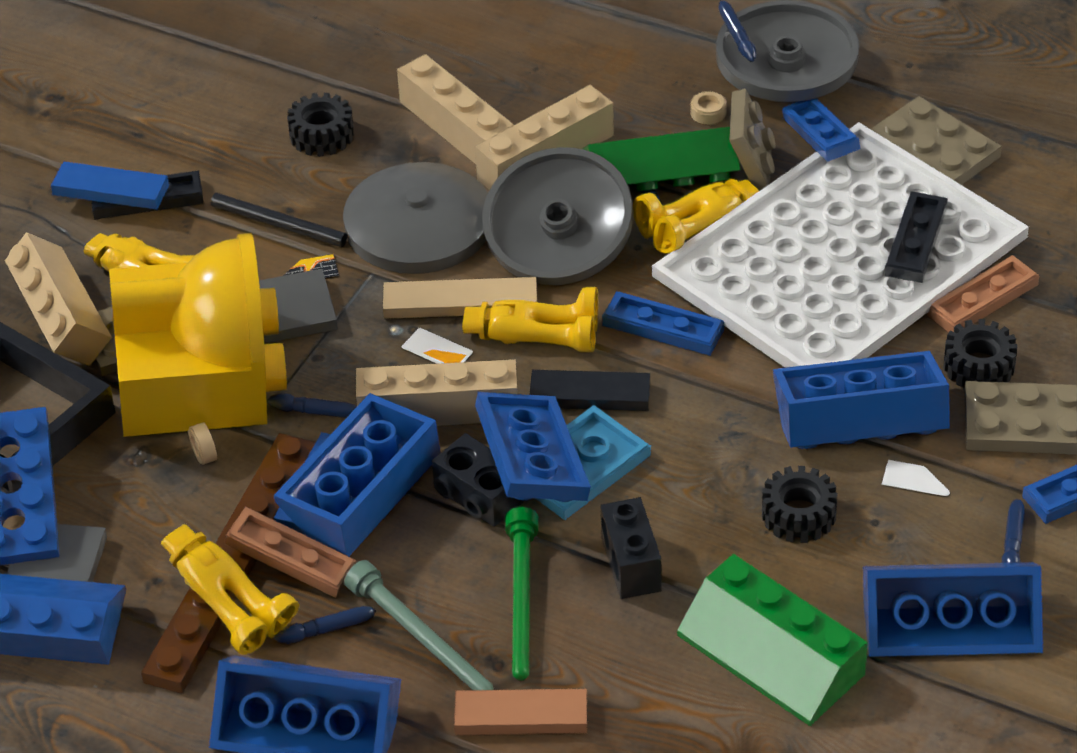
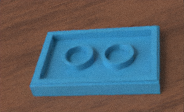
(605, 453)

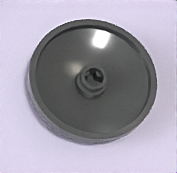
(799, 50)
(558, 216)
(416, 217)

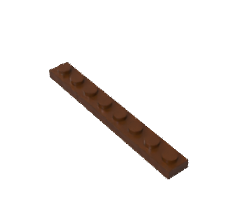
(195, 621)

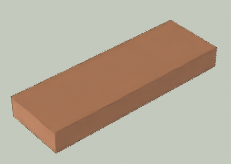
(984, 294)
(289, 551)
(520, 711)

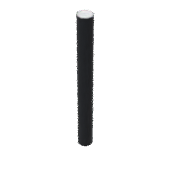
(279, 219)

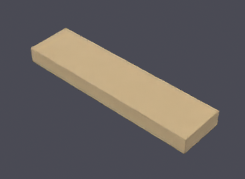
(451, 297)

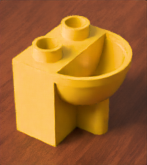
(196, 341)

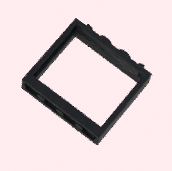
(90, 395)

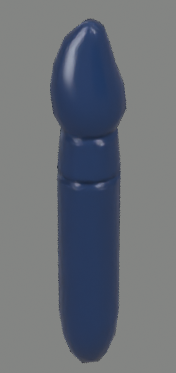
(737, 31)
(287, 403)
(1014, 532)
(297, 632)

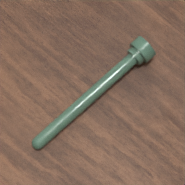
(366, 582)

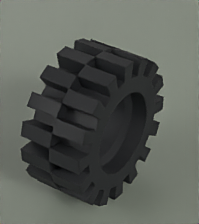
(319, 110)
(980, 339)
(796, 521)

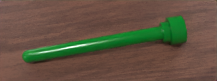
(521, 527)

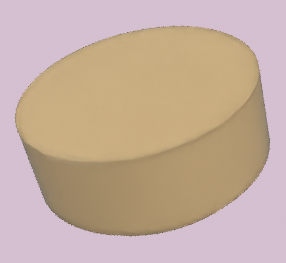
(708, 108)
(202, 443)

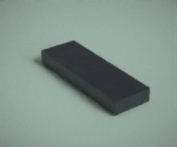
(182, 191)
(916, 237)
(595, 388)

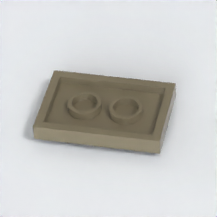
(939, 140)
(1021, 417)

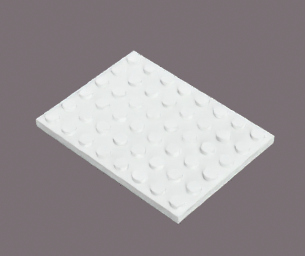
(809, 254)

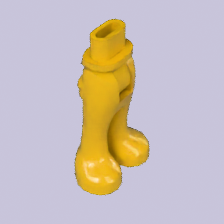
(704, 205)
(124, 252)
(537, 322)
(212, 570)

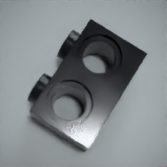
(472, 480)
(631, 548)

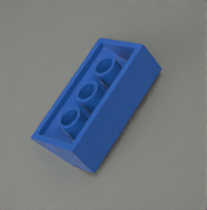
(862, 399)
(359, 473)
(953, 609)
(59, 618)
(301, 709)

